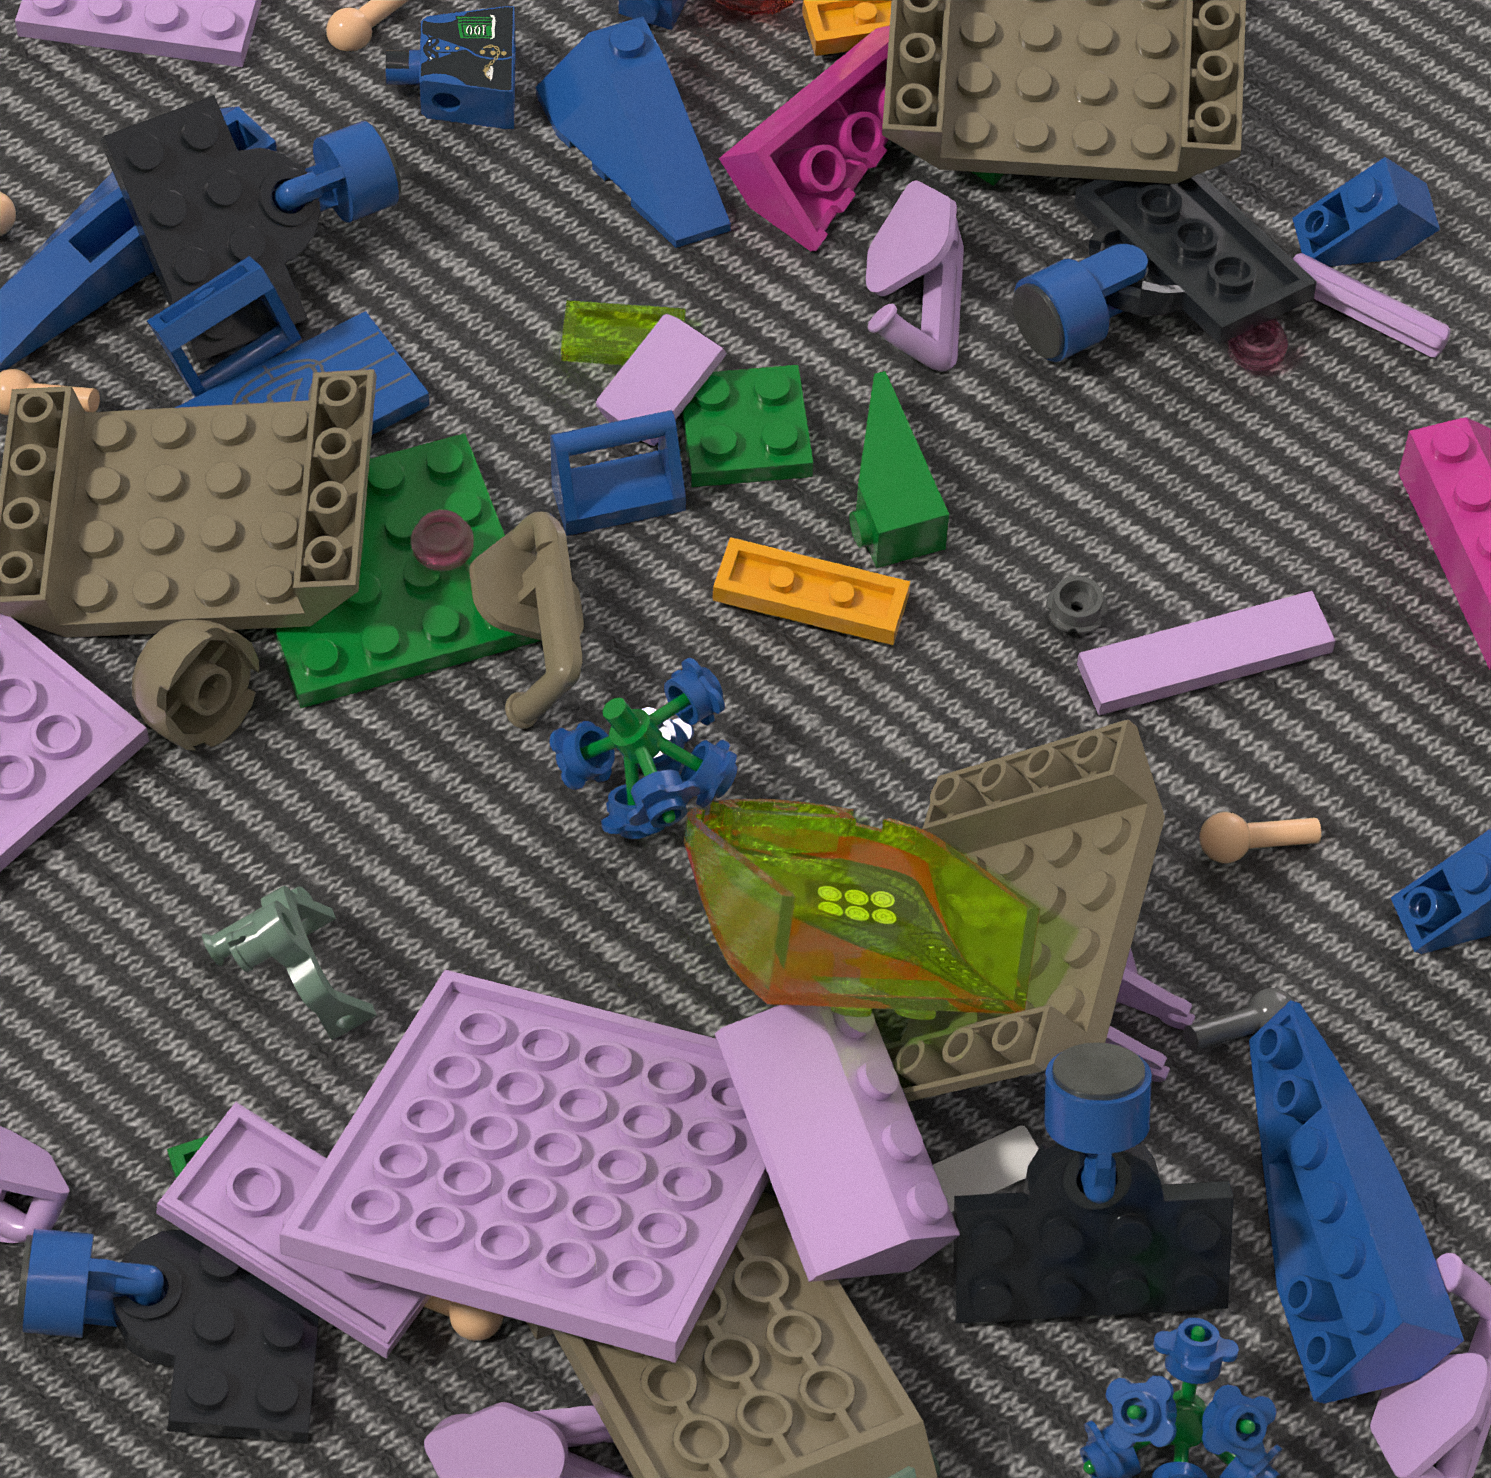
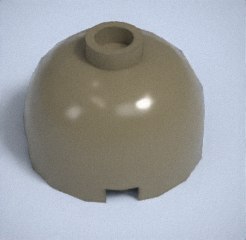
(194, 682)

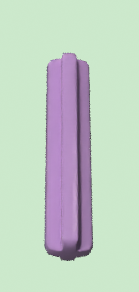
(1375, 308)

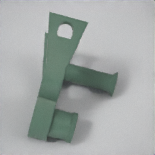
(279, 933)

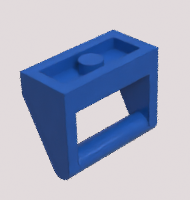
(210, 306)
(618, 488)

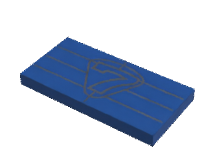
(346, 347)

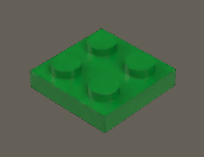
(748, 428)

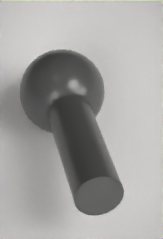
(1238, 1023)

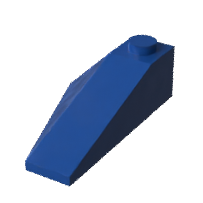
(628, 118)

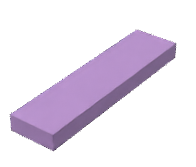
(1205, 652)

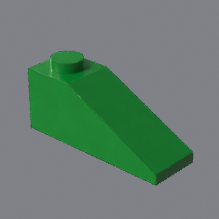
(897, 498)

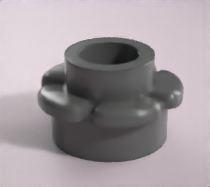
(1078, 592)

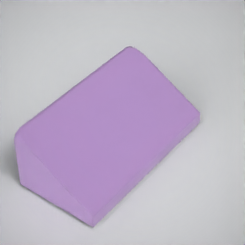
(661, 373)

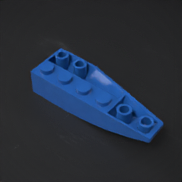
(87, 261)
(1342, 1224)

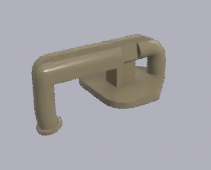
(529, 590)

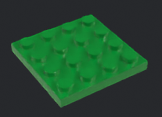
(404, 614)

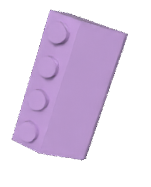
(837, 1141)

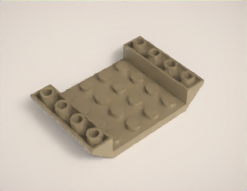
(1067, 86)
(184, 510)
(1078, 839)
(766, 1383)

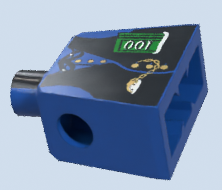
(462, 67)

